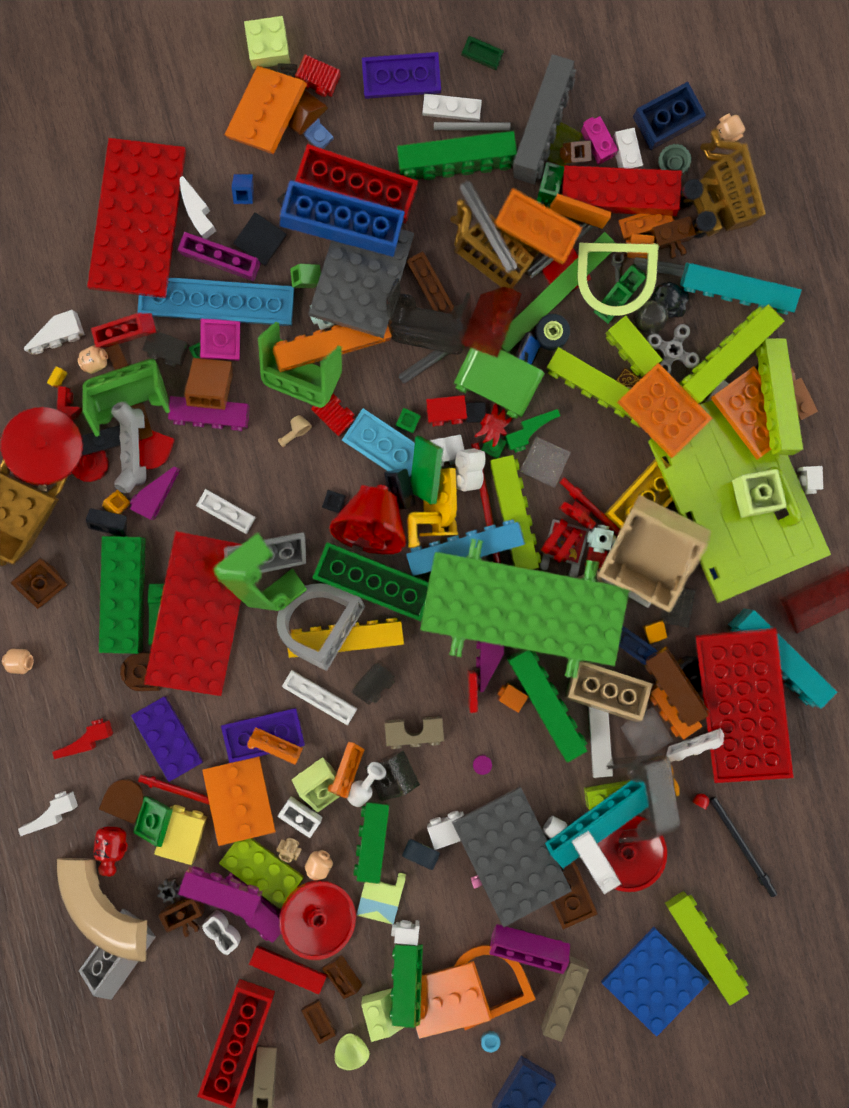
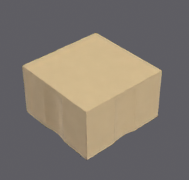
(655, 553)

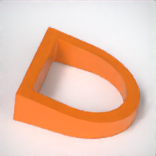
(527, 996)

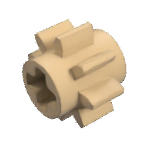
(288, 850)

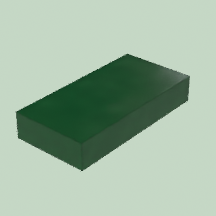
(482, 53)

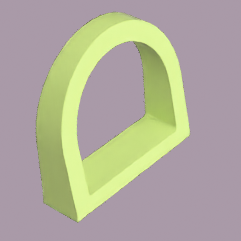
(652, 256)

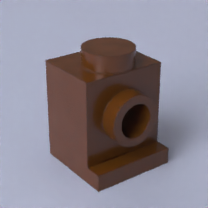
(576, 152)

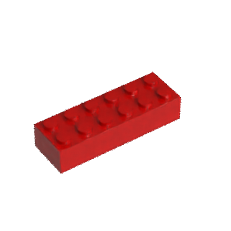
(356, 179)
(624, 189)
(236, 1043)

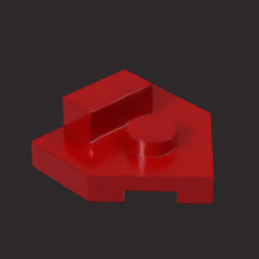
(578, 513)

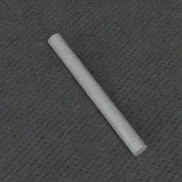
(483, 126)

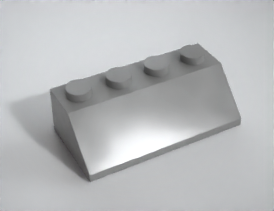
(286, 552)
(107, 972)

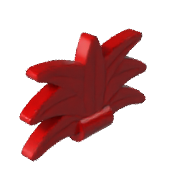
(493, 425)

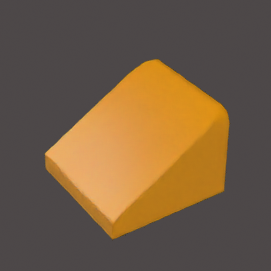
(116, 503)
(655, 631)

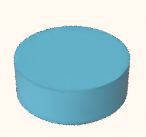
(490, 1041)

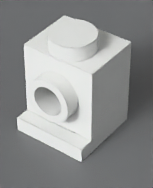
(811, 479)
(406, 932)

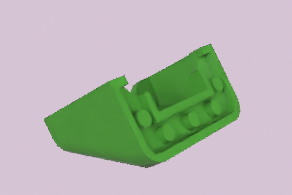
(501, 380)

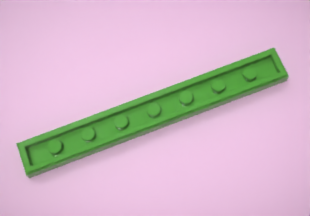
(552, 296)

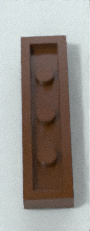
(430, 283)

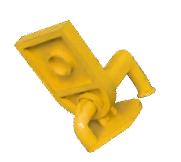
(439, 514)

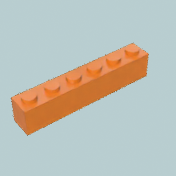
(318, 346)

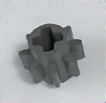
(164, 890)

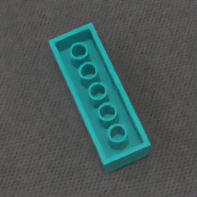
(795, 670)

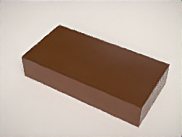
(318, 1021)

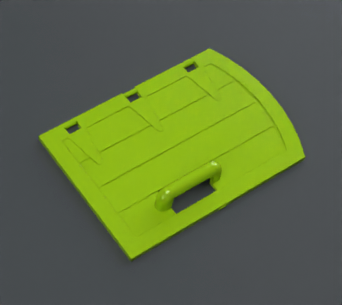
(747, 548)

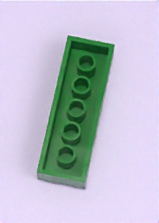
(457, 156)
(372, 581)
(122, 595)
(548, 706)

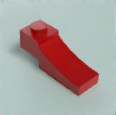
(97, 731)

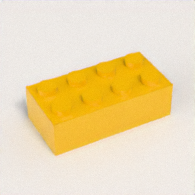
(649, 485)

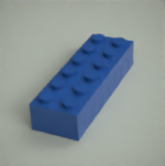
(341, 218)

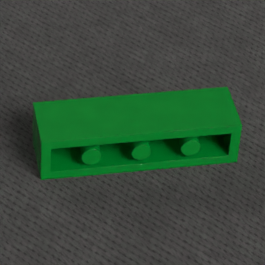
(372, 843)
(406, 985)

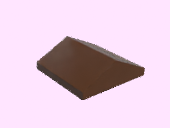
(306, 113)
(39, 582)

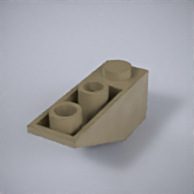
(264, 1078)

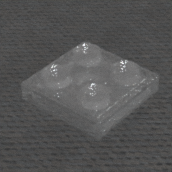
(545, 462)
(648, 734)

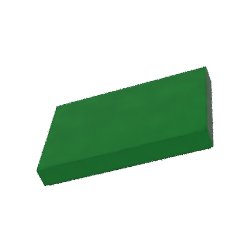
(426, 469)

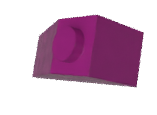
(151, 498)

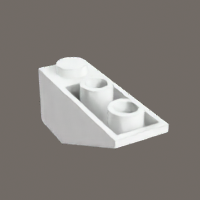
(58, 330)

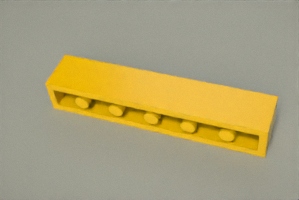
(360, 637)

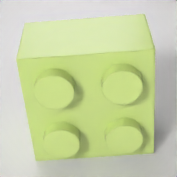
(267, 42)
(759, 493)

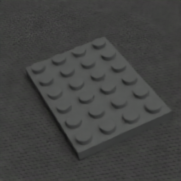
(356, 285)
(511, 856)

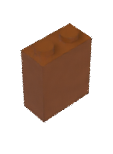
(209, 383)

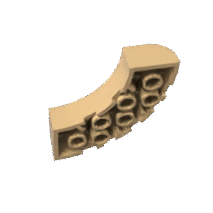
(96, 914)

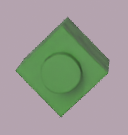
(305, 275)

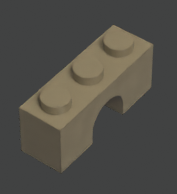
(398, 735)

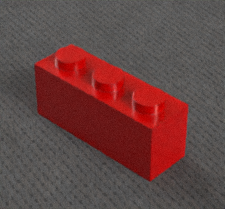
(123, 330)

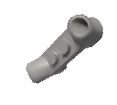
(132, 472)

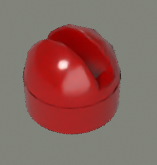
(701, 800)

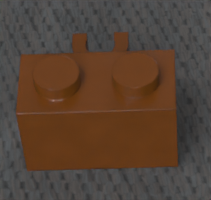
(673, 234)
(182, 913)

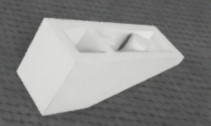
(596, 862)

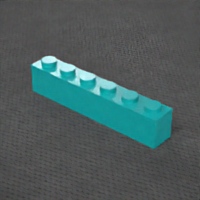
(739, 287)
(600, 821)

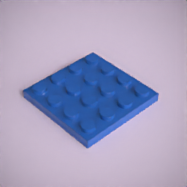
(655, 981)

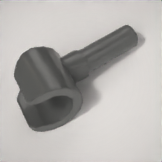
(616, 264)

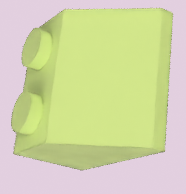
(313, 784)
(377, 1015)

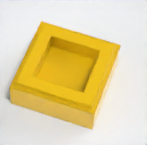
(57, 377)

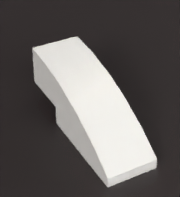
(196, 209)

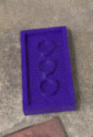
(401, 75)
(282, 724)
(167, 738)

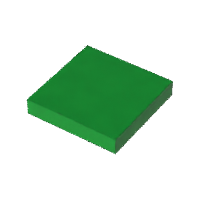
(153, 821)

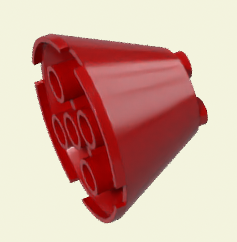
(371, 522)

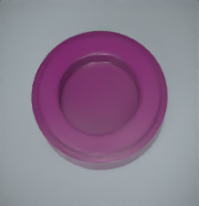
(482, 764)

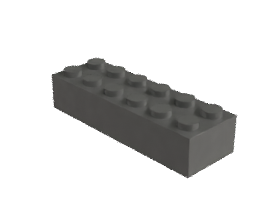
(544, 119)

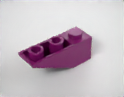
(487, 662)

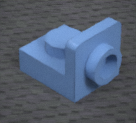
(318, 135)

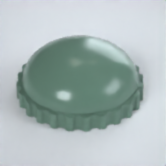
(675, 158)

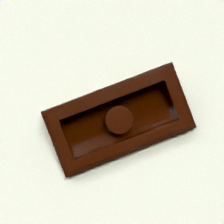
(342, 977)

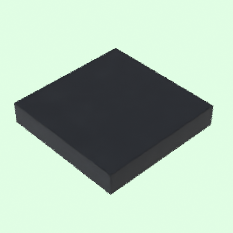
(260, 239)

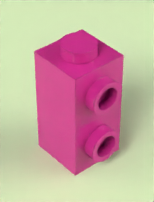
(602, 144)

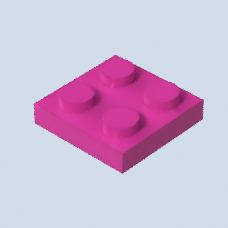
(219, 339)

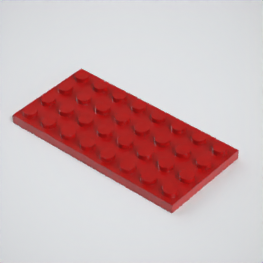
(136, 218)
(193, 619)
(747, 702)

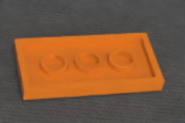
(537, 226)

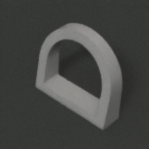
(329, 650)

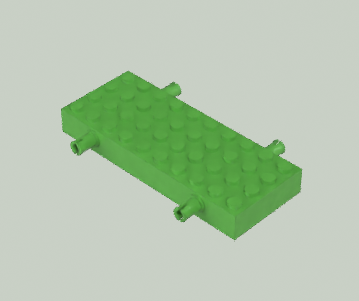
(524, 608)

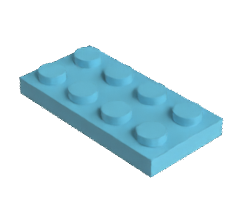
(380, 442)

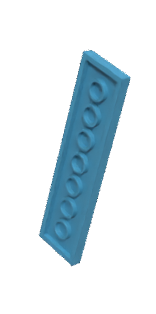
(222, 302)

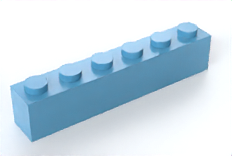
(493, 540)

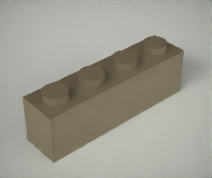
(564, 999)

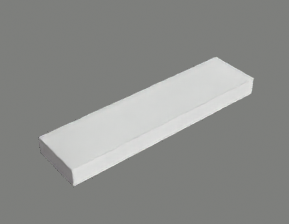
(319, 697)
(600, 742)

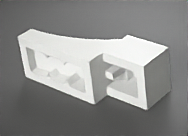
(60, 804)

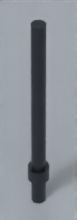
(763, 878)

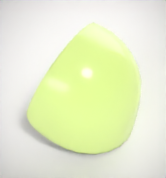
(351, 1052)

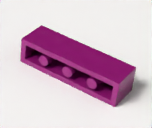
(219, 256)
(234, 416)
(220, 892)
(265, 919)
(529, 949)

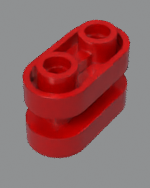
(572, 538)

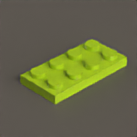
(262, 869)

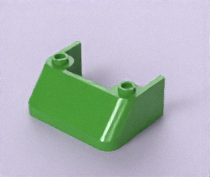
(306, 383)
(128, 384)
(241, 571)

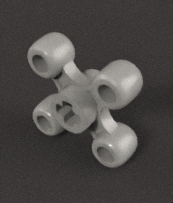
(676, 344)

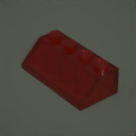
(491, 320)
(818, 600)

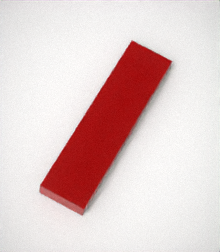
(288, 969)

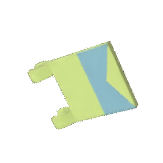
(381, 900)

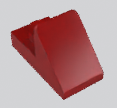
(64, 399)

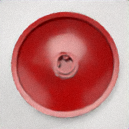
(41, 446)
(636, 862)
(317, 920)

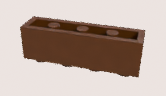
(677, 687)

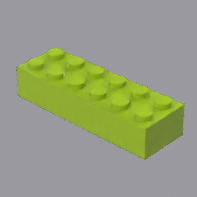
(732, 353)

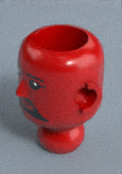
(109, 848)

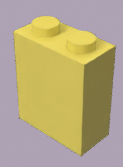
(182, 835)

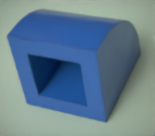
(243, 189)

